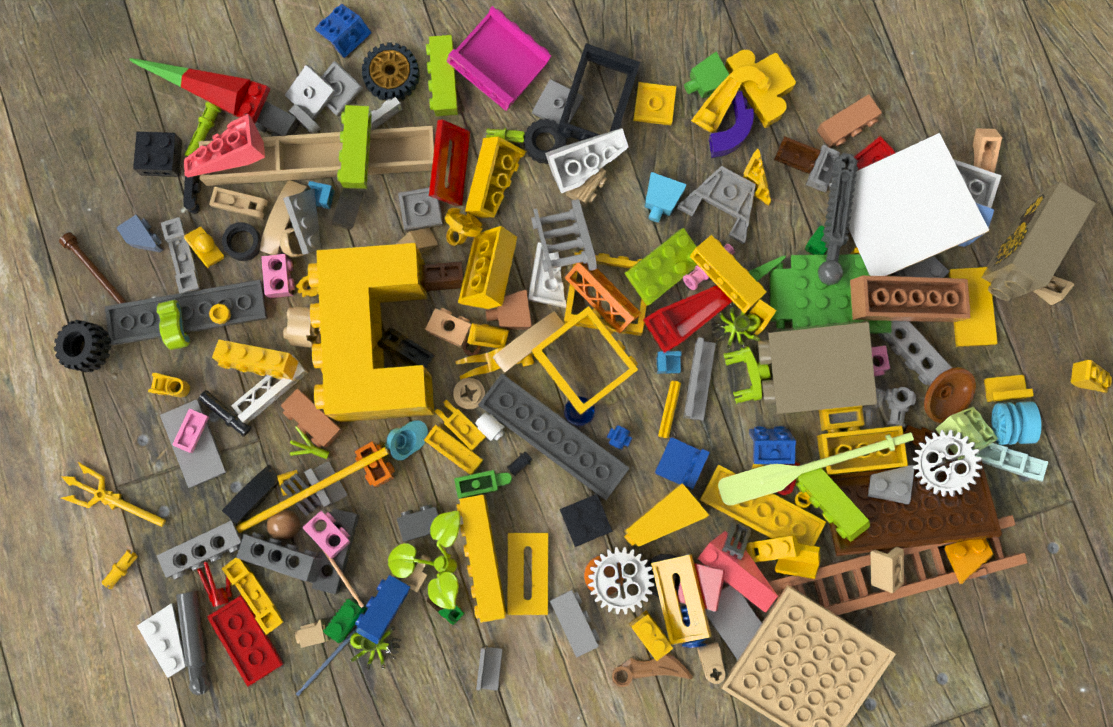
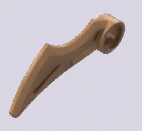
(635, 669)

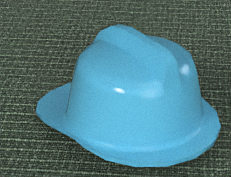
(406, 440)

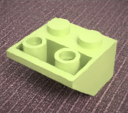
(969, 424)

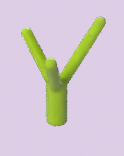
(310, 448)

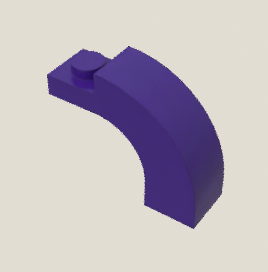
(730, 140)

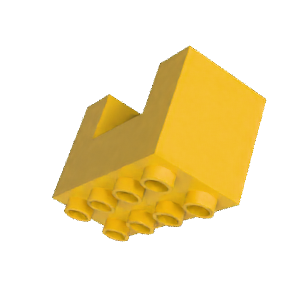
(350, 325)

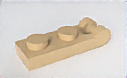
(237, 202)

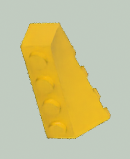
(492, 176)

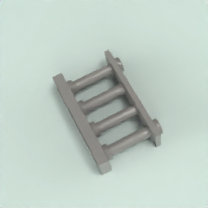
(583, 241)

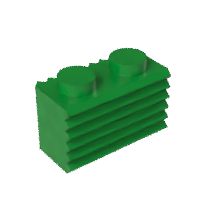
(344, 620)

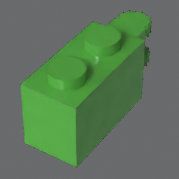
(481, 483)

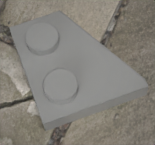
(892, 485)

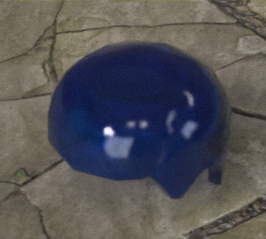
(574, 417)

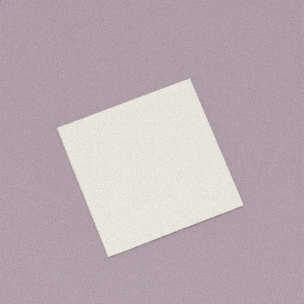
(911, 208)

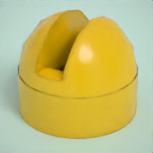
(803, 497)

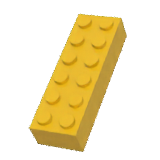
(483, 558)

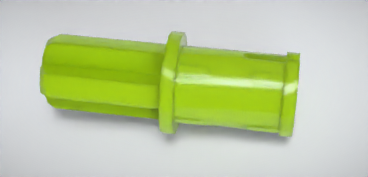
(508, 135)

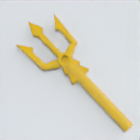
(107, 497)

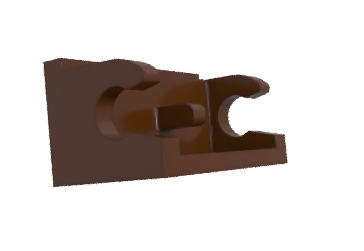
(797, 155)
(443, 276)

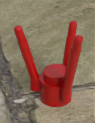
(216, 596)

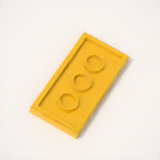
(981, 327)

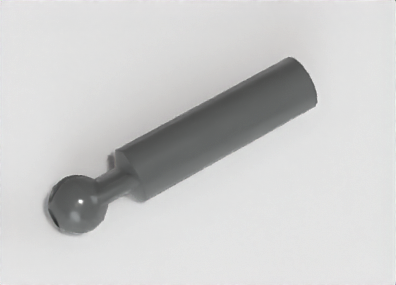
(193, 641)

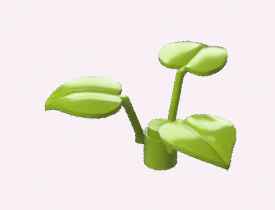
(445, 587)

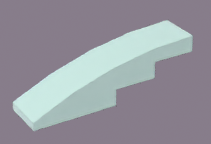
(1013, 461)

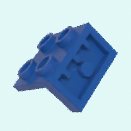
(343, 30)
(773, 445)
(681, 463)

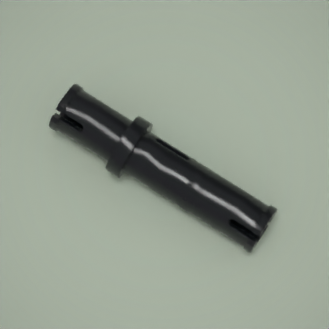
(231, 419)

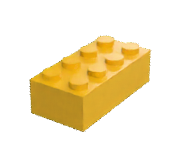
(841, 442)

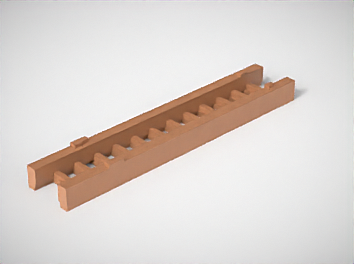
(923, 584)

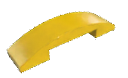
(254, 594)

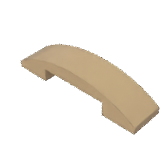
(279, 219)
(527, 341)

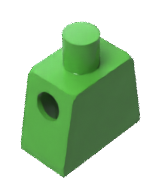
(707, 76)

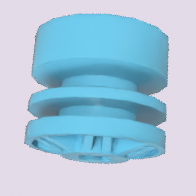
(1016, 423)

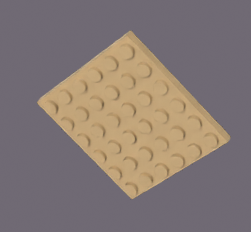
(807, 665)

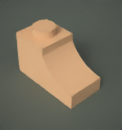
(986, 148)

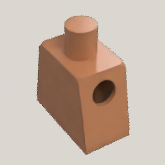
(513, 313)

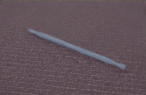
(326, 663)

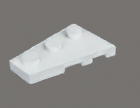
(543, 288)
(164, 640)

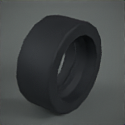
(231, 231)

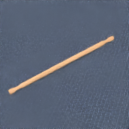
(345, 580)

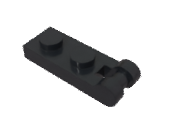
(191, 190)
(405, 348)

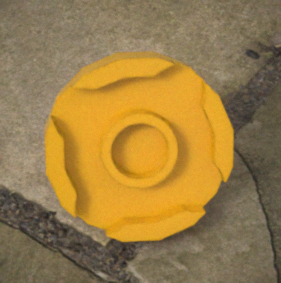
(463, 224)

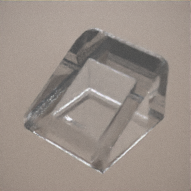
(870, 417)

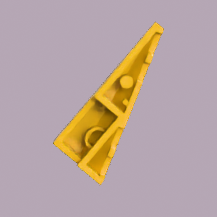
(756, 174)

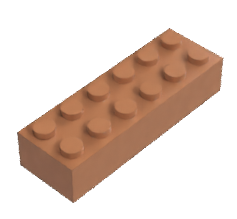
(909, 299)

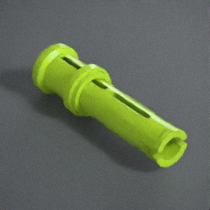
(206, 122)

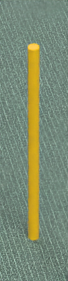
(312, 489)

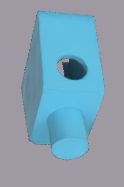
(662, 196)

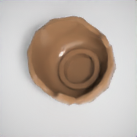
(283, 525)

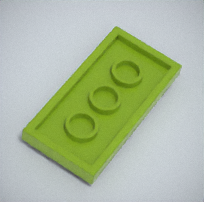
(663, 267)

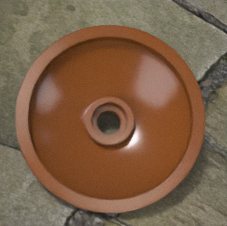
(949, 394)

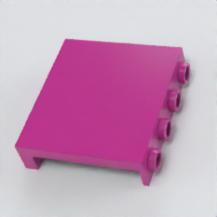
(499, 58)

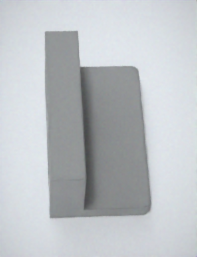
(333, 492)
(489, 668)

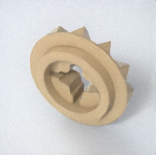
(460, 390)

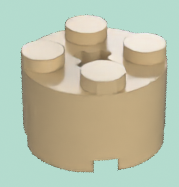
(299, 328)

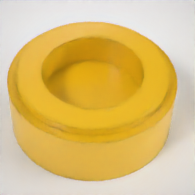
(220, 314)

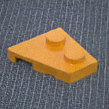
(968, 557)

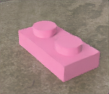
(190, 431)

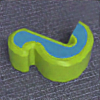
(171, 325)

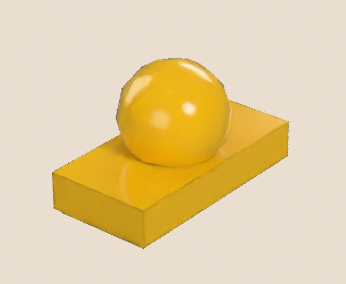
(204, 247)
(487, 336)

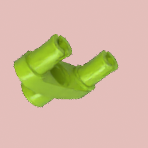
(756, 373)

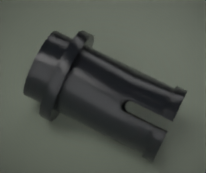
(520, 463)

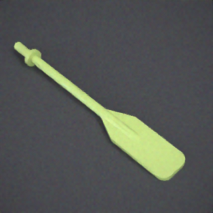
(776, 477)

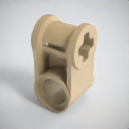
(711, 659)

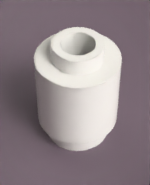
(490, 427)

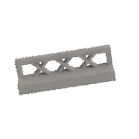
(699, 380)

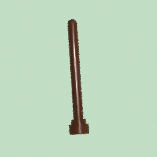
(70, 242)

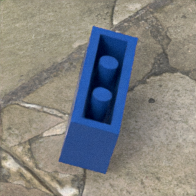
(382, 609)

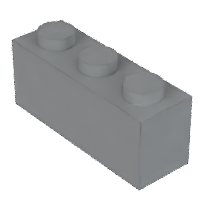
(575, 622)

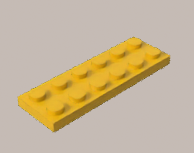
(765, 514)

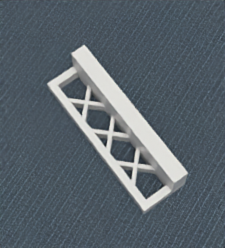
(272, 394)

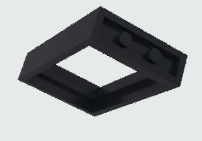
(606, 59)

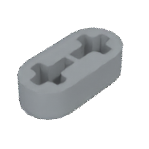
(304, 119)

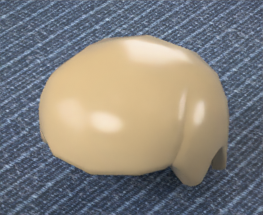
(290, 244)

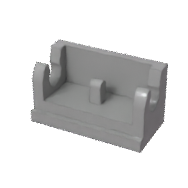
(822, 171)

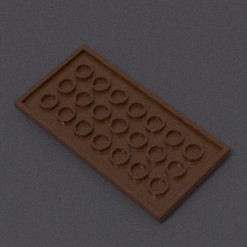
(923, 521)

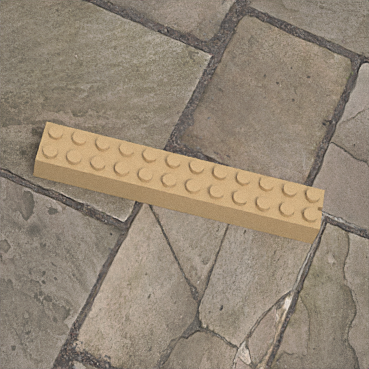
(318, 156)

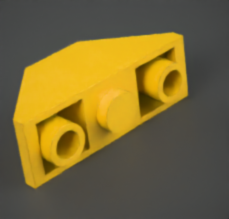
(1090, 376)

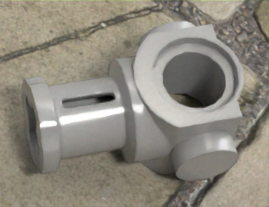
(897, 407)

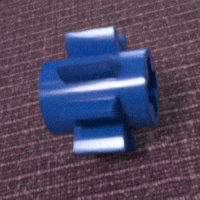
(619, 437)

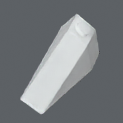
(579, 161)

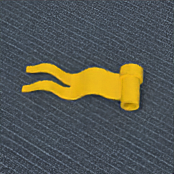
(491, 366)

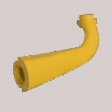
(717, 104)

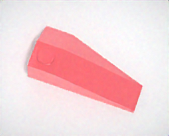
(233, 148)
(739, 574)

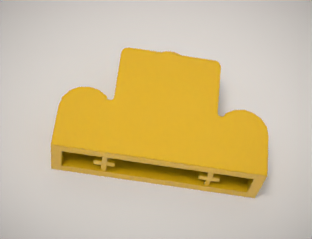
(766, 104)

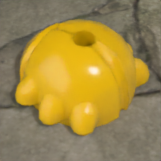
(303, 285)

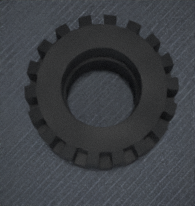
(70, 341)

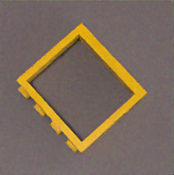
(605, 259)
(617, 345)

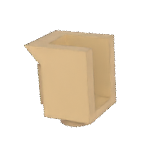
(311, 634)

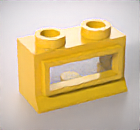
(841, 418)

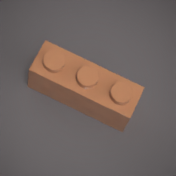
(849, 122)
(310, 419)

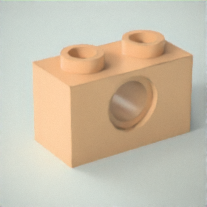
(437, 324)

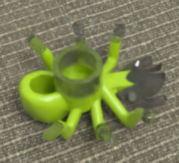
(741, 325)
(361, 642)

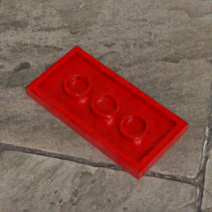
(245, 640)

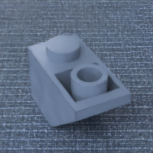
(137, 234)

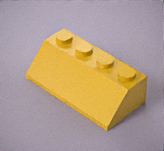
(488, 269)

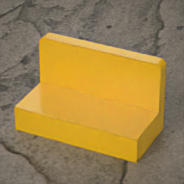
(765, 314)
(1006, 388)
(804, 565)

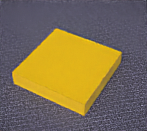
(654, 103)

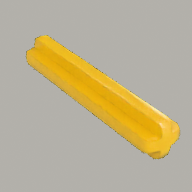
(669, 409)

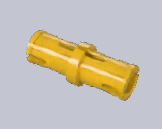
(119, 569)

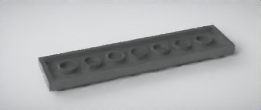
(140, 320)
(553, 436)

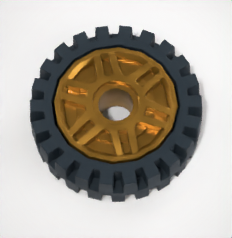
(390, 58)

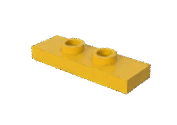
(453, 450)

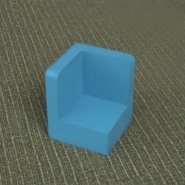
(323, 194)
(669, 362)

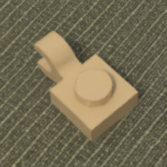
(418, 576)

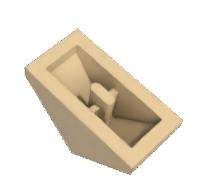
(423, 238)
(1055, 290)

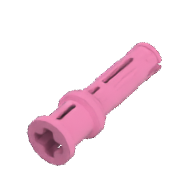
(699, 275)

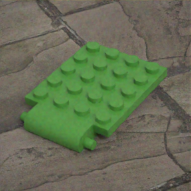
(808, 302)

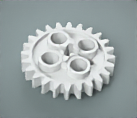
(954, 480)
(602, 582)

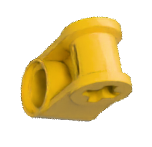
(166, 385)

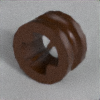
(468, 352)

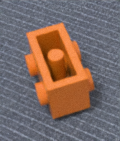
(378, 471)

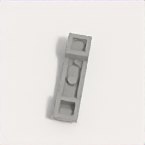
(182, 256)

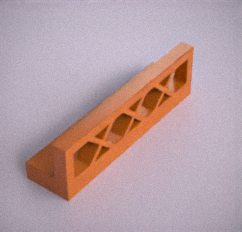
(609, 293)

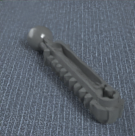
(838, 216)

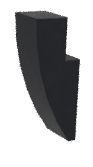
(251, 495)

